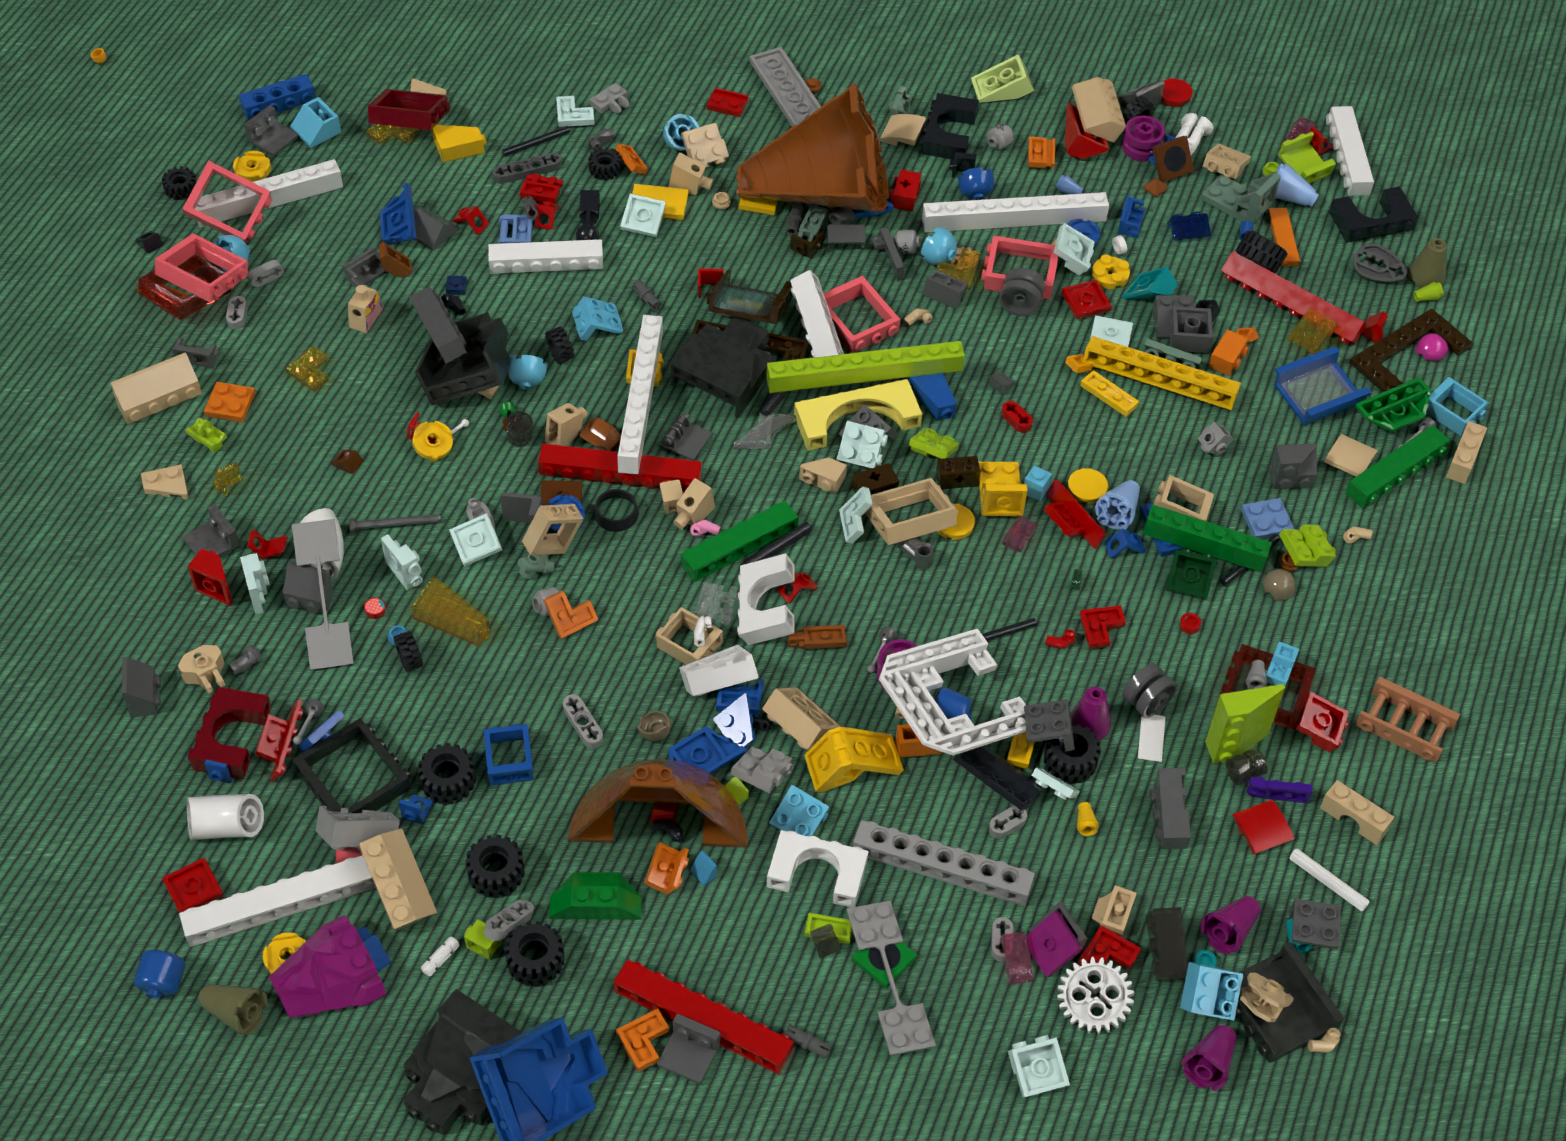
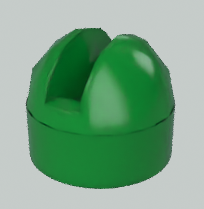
(505, 408)

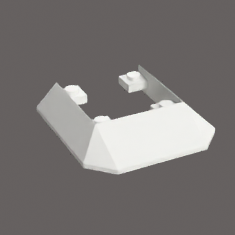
(916, 671)

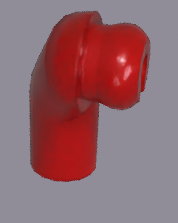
(1063, 641)

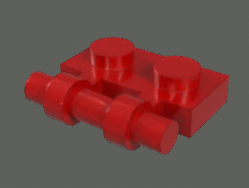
(541, 188)

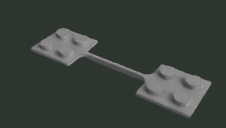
(328, 643)
(904, 1026)

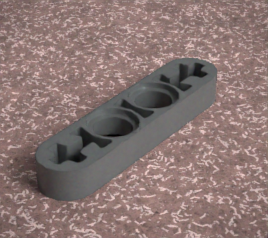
(526, 165)

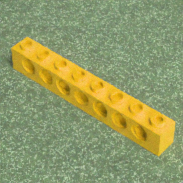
(1161, 372)

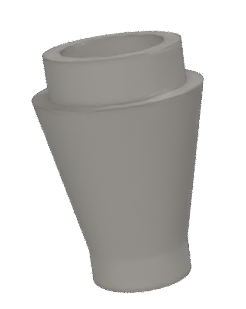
(1257, 675)

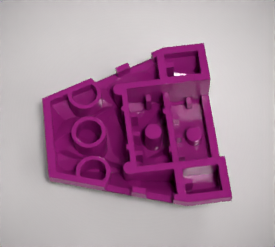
(328, 973)

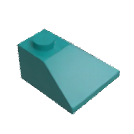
(1150, 284)

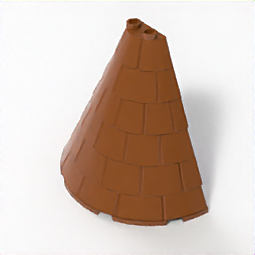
(822, 160)
(663, 783)

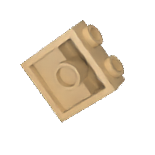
(705, 145)
(1226, 161)

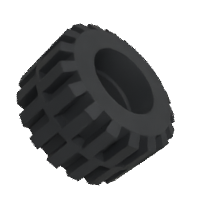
(1261, 251)
(442, 759)
(1073, 767)
(499, 881)
(534, 937)

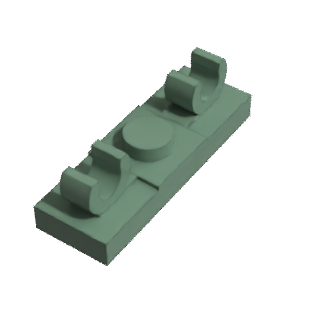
(1172, 353)

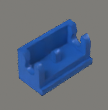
(1131, 217)

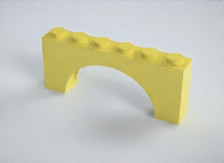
(890, 399)

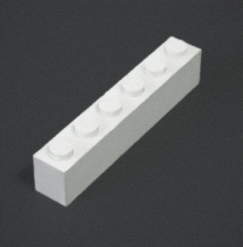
(1350, 151)
(545, 256)
(815, 315)

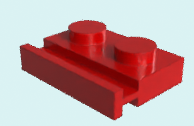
(727, 102)

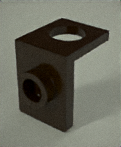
(805, 247)

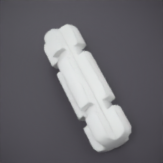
(440, 956)

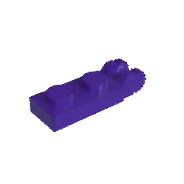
(1279, 790)

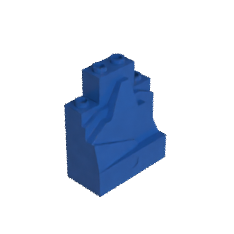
(539, 1080)

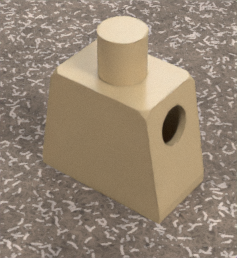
(689, 175)
(564, 424)
(694, 504)

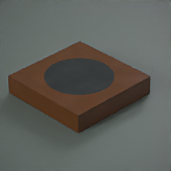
(1173, 158)

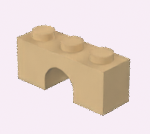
(1466, 452)
(1371, 819)

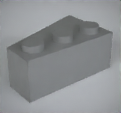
(350, 829)

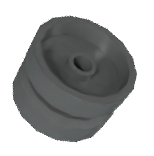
(1022, 291)
(1150, 690)

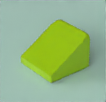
(737, 790)

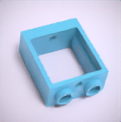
(1461, 395)

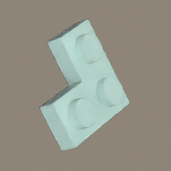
(572, 116)
(851, 514)

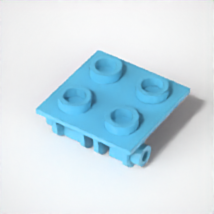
(799, 813)

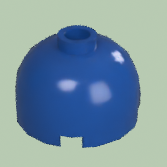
(976, 183)

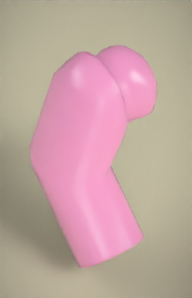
(703, 527)

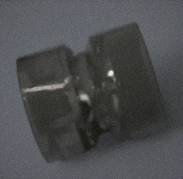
(519, 428)
(1244, 766)

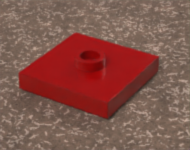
(1086, 299)
(192, 886)

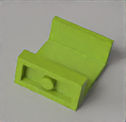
(1304, 159)

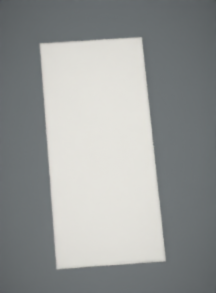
(1151, 738)

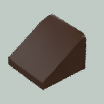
(347, 461)

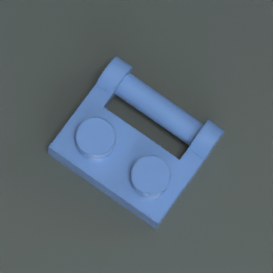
(521, 229)

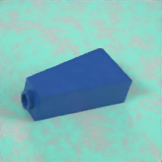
(934, 395)

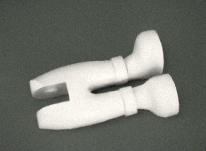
(1203, 128)

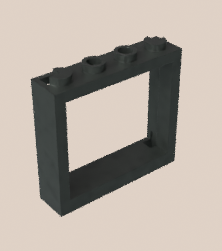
(337, 740)

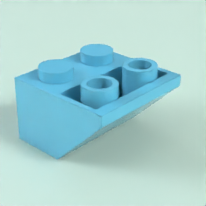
(316, 123)
(1211, 991)

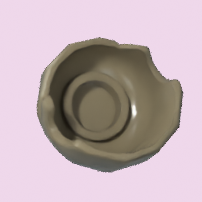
(1279, 584)
(654, 726)

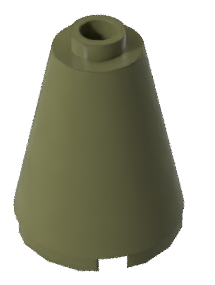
(1430, 264)
(235, 1006)

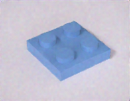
(1266, 518)

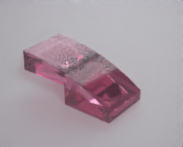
(1301, 126)
(1020, 533)
(1017, 958)

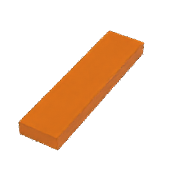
(1284, 235)

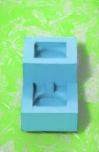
(1281, 664)

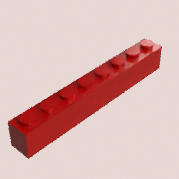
(1290, 296)
(603, 467)
(736, 1031)

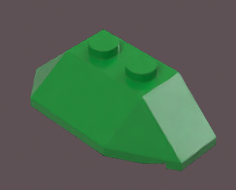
(1397, 406)
(595, 897)

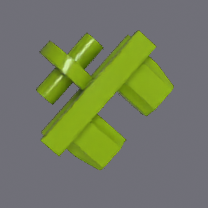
(205, 433)

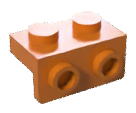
(666, 868)

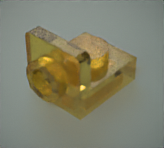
(226, 476)

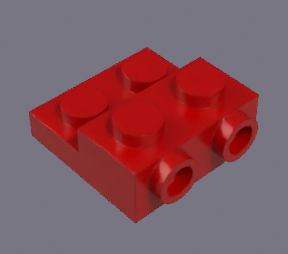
(1322, 722)

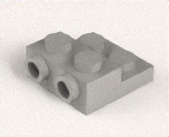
(762, 768)

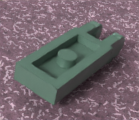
(813, 222)

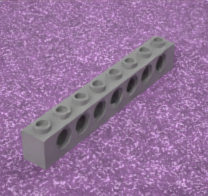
(947, 872)

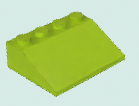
(1242, 721)

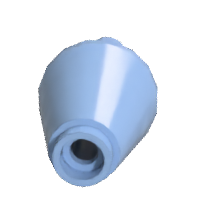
(1294, 187)
(1118, 505)

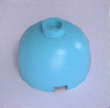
(674, 128)
(234, 245)
(939, 247)
(526, 371)

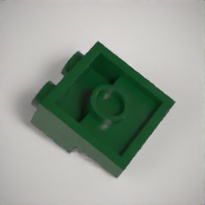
(1191, 574)

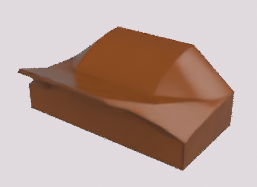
(394, 261)
(600, 434)

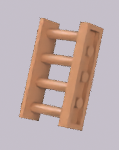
(1413, 703)

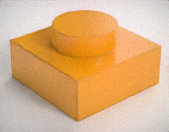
(1076, 364)

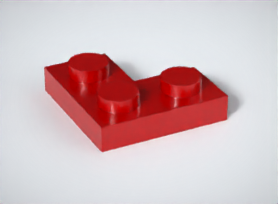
(1097, 621)
(1110, 946)

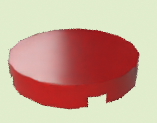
(1176, 92)

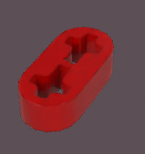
(1015, 417)

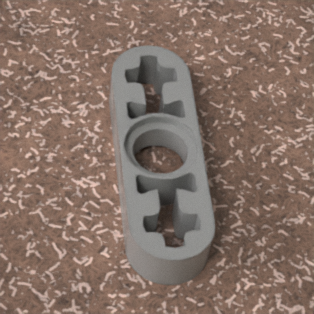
(582, 730)
(511, 912)

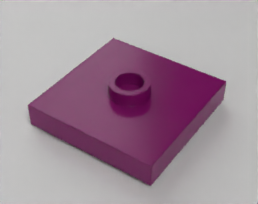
(1052, 944)

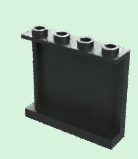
(1303, 1020)

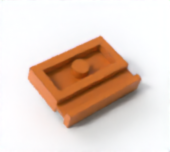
(1041, 152)

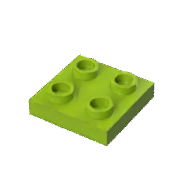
(929, 442)

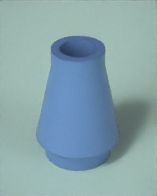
(1068, 186)

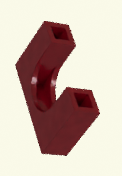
(227, 707)

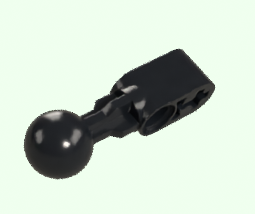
(589, 214)

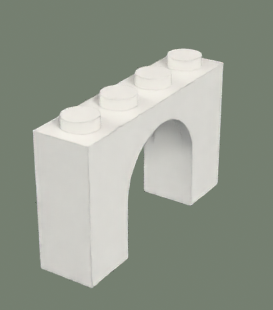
(754, 581)
(796, 848)

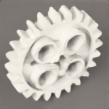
(1081, 1010)

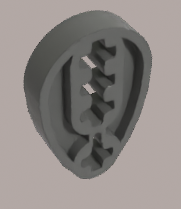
(1382, 254)

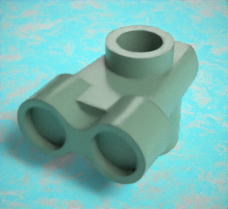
(901, 102)
(534, 563)

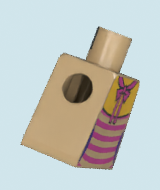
(364, 308)

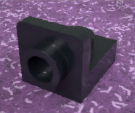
(962, 162)

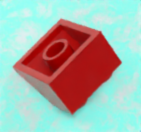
(209, 576)

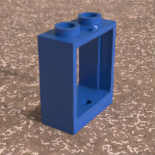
(510, 772)

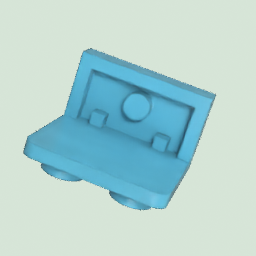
(596, 314)

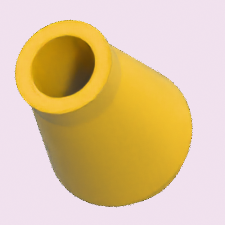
(1086, 821)

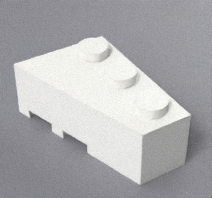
(719, 671)

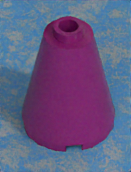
(1093, 712)
(1230, 924)
(1211, 1059)

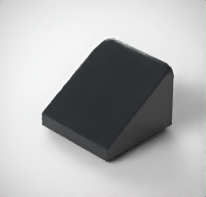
(149, 241)
(1209, 304)

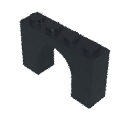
(948, 109)
(1358, 227)

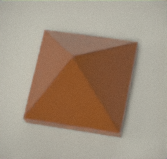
(1155, 187)

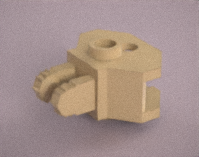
(204, 668)
(1266, 996)

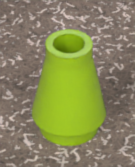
(1429, 292)

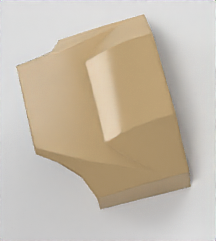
(1114, 909)

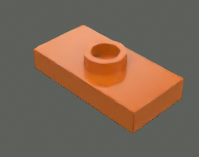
(631, 159)

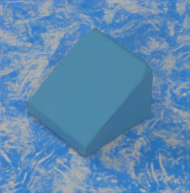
(704, 868)

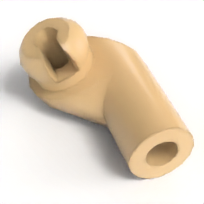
(1355, 533)
(1327, 1043)

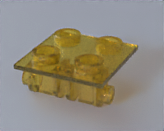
(1312, 331)

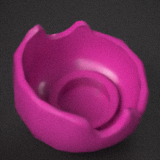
(1432, 347)

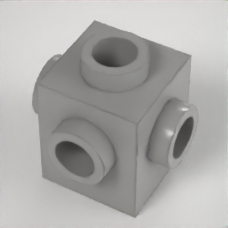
(1215, 439)

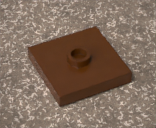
(552, 488)

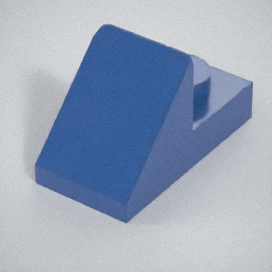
(374, 949)

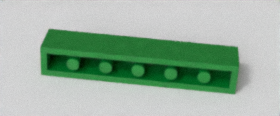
(1397, 466)
(1207, 538)
(738, 541)

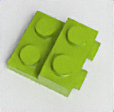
(1308, 546)

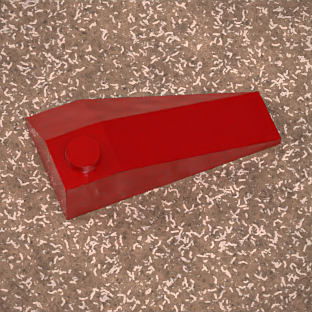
(1077, 141)

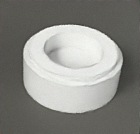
(1119, 245)

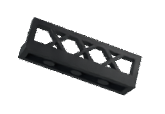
(1000, 776)

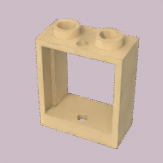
(1187, 492)
(539, 542)
(713, 637)

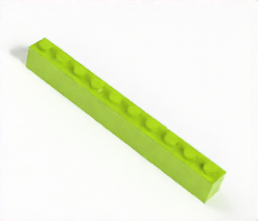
(865, 366)

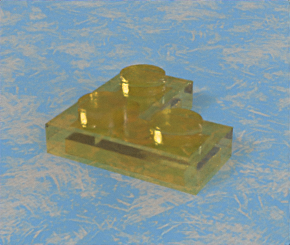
(380, 133)
(965, 269)
(305, 368)

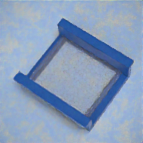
(1317, 386)

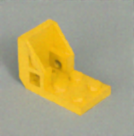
(1001, 489)
(848, 752)

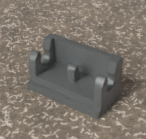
(845, 235)
(364, 268)
(945, 288)
(197, 355)

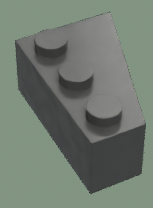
(1170, 809)

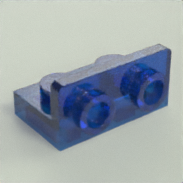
(1189, 226)

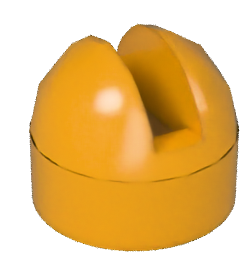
(98, 55)

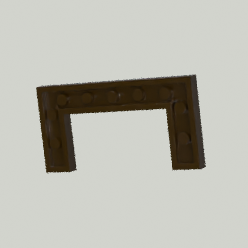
(789, 347)
(1370, 360)

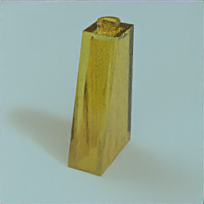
(450, 613)

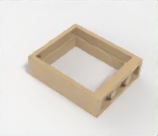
(917, 526)

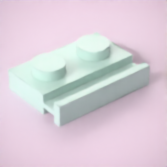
(1062, 789)

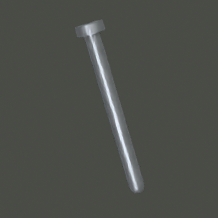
(392, 522)

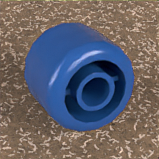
(953, 703)
(159, 973)

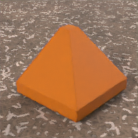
(1250, 333)

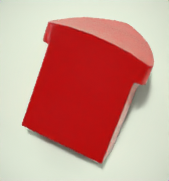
(1374, 329)

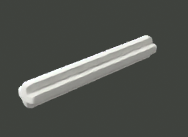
(1329, 879)

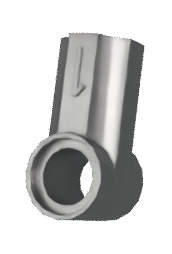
(920, 552)

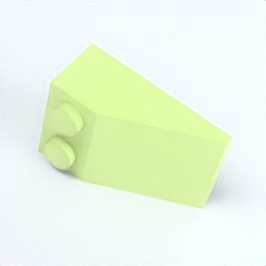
(1003, 81)

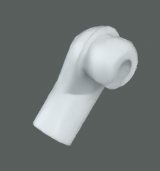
(699, 635)

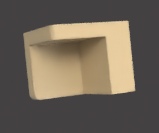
(671, 493)

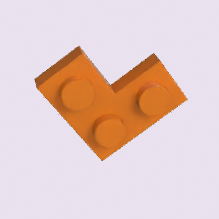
(568, 619)
(637, 1037)

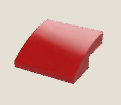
(1263, 826)

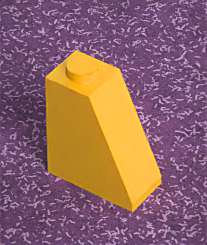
(458, 141)

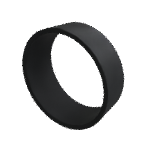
(620, 524)

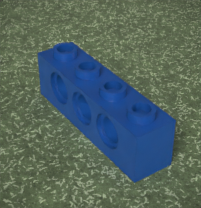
(280, 95)

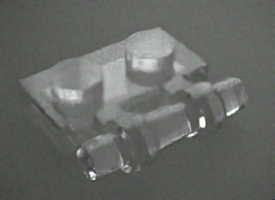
(710, 600)

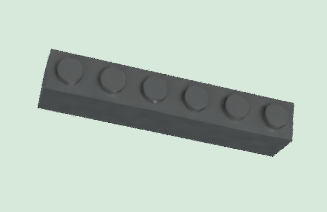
(439, 324)

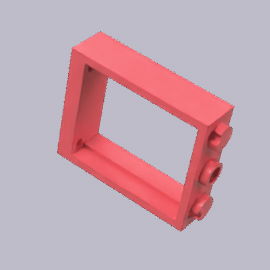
(198, 190)
(1018, 247)
(167, 268)
(872, 335)

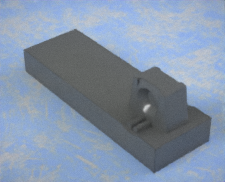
(885, 241)

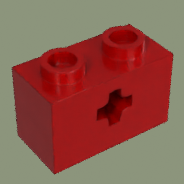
(906, 190)

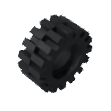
(1138, 107)
(605, 156)
(179, 175)
(559, 345)
(408, 651)

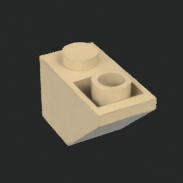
(824, 473)

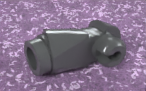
(601, 138)
(244, 662)

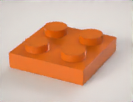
(229, 402)

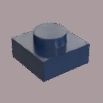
(456, 285)

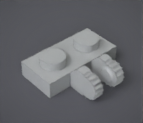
(610, 99)

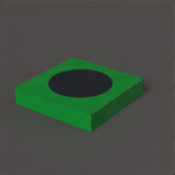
(871, 962)

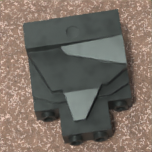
(725, 362)
(477, 370)
(442, 1064)

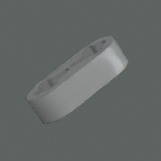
(265, 273)
(232, 312)
(1006, 819)
(995, 937)

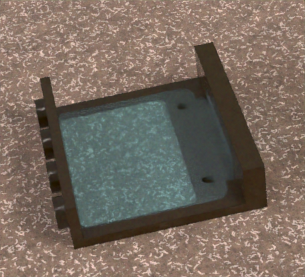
(748, 302)

